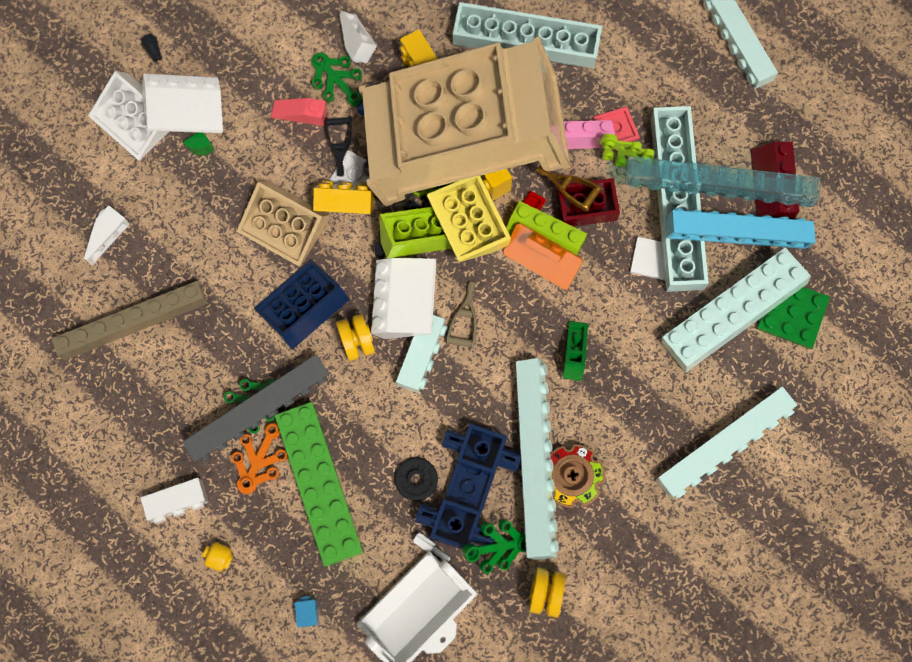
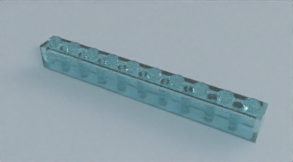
(723, 181)

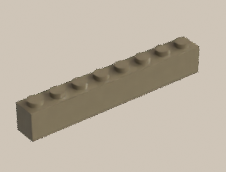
(129, 321)

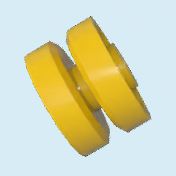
(356, 337)
(547, 592)

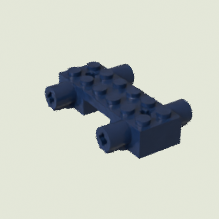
(468, 486)

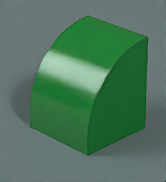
(199, 144)

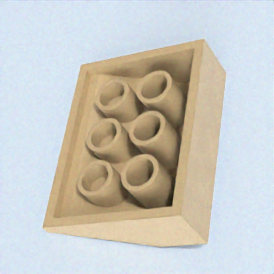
(282, 222)

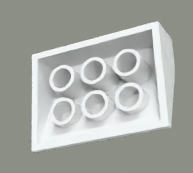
(182, 103)
(123, 116)
(403, 297)

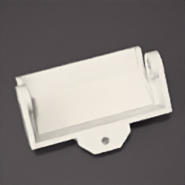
(417, 612)

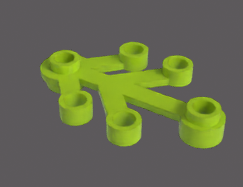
(632, 149)

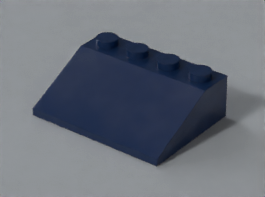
(302, 304)

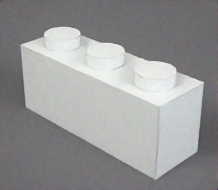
(174, 500)

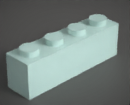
(420, 356)

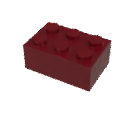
(602, 210)

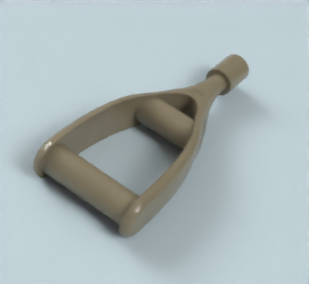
(464, 313)

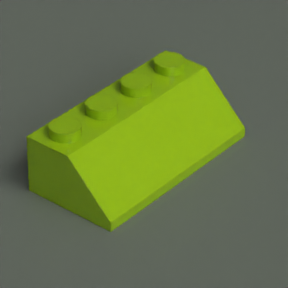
(550, 227)
(411, 232)

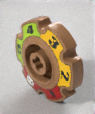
(585, 487)

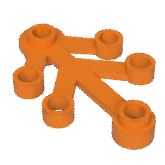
(258, 461)

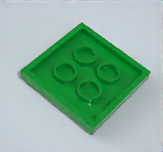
(797, 318)

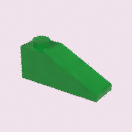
(575, 351)

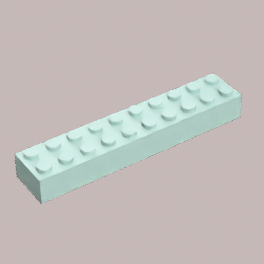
(674, 141)

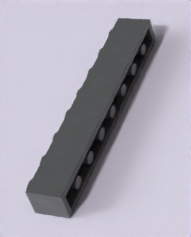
(253, 410)

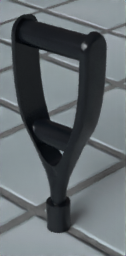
(340, 146)

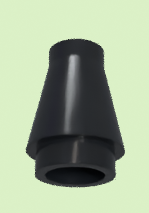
(151, 46)

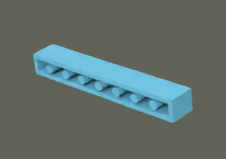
(739, 229)

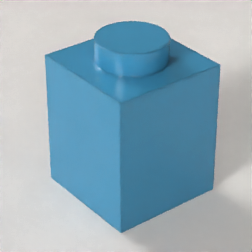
(307, 612)

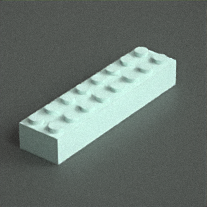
(563, 39)
(735, 310)

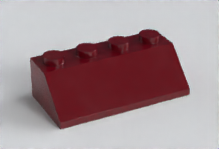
(776, 158)

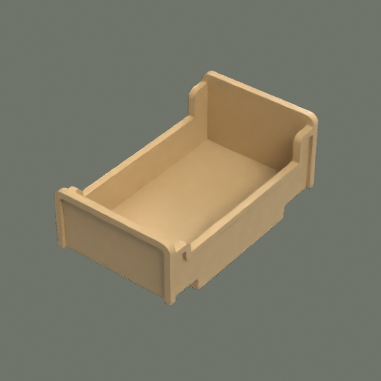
(463, 119)

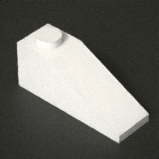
(356, 38)
(106, 230)

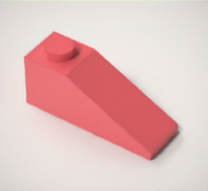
(301, 110)

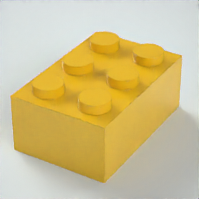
(343, 197)

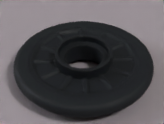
(422, 490)

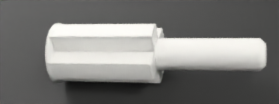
(428, 545)

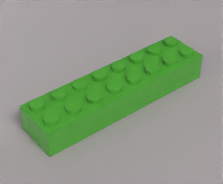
(319, 485)

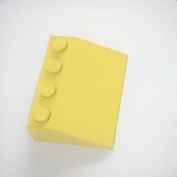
(469, 219)

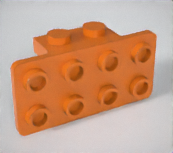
(543, 256)

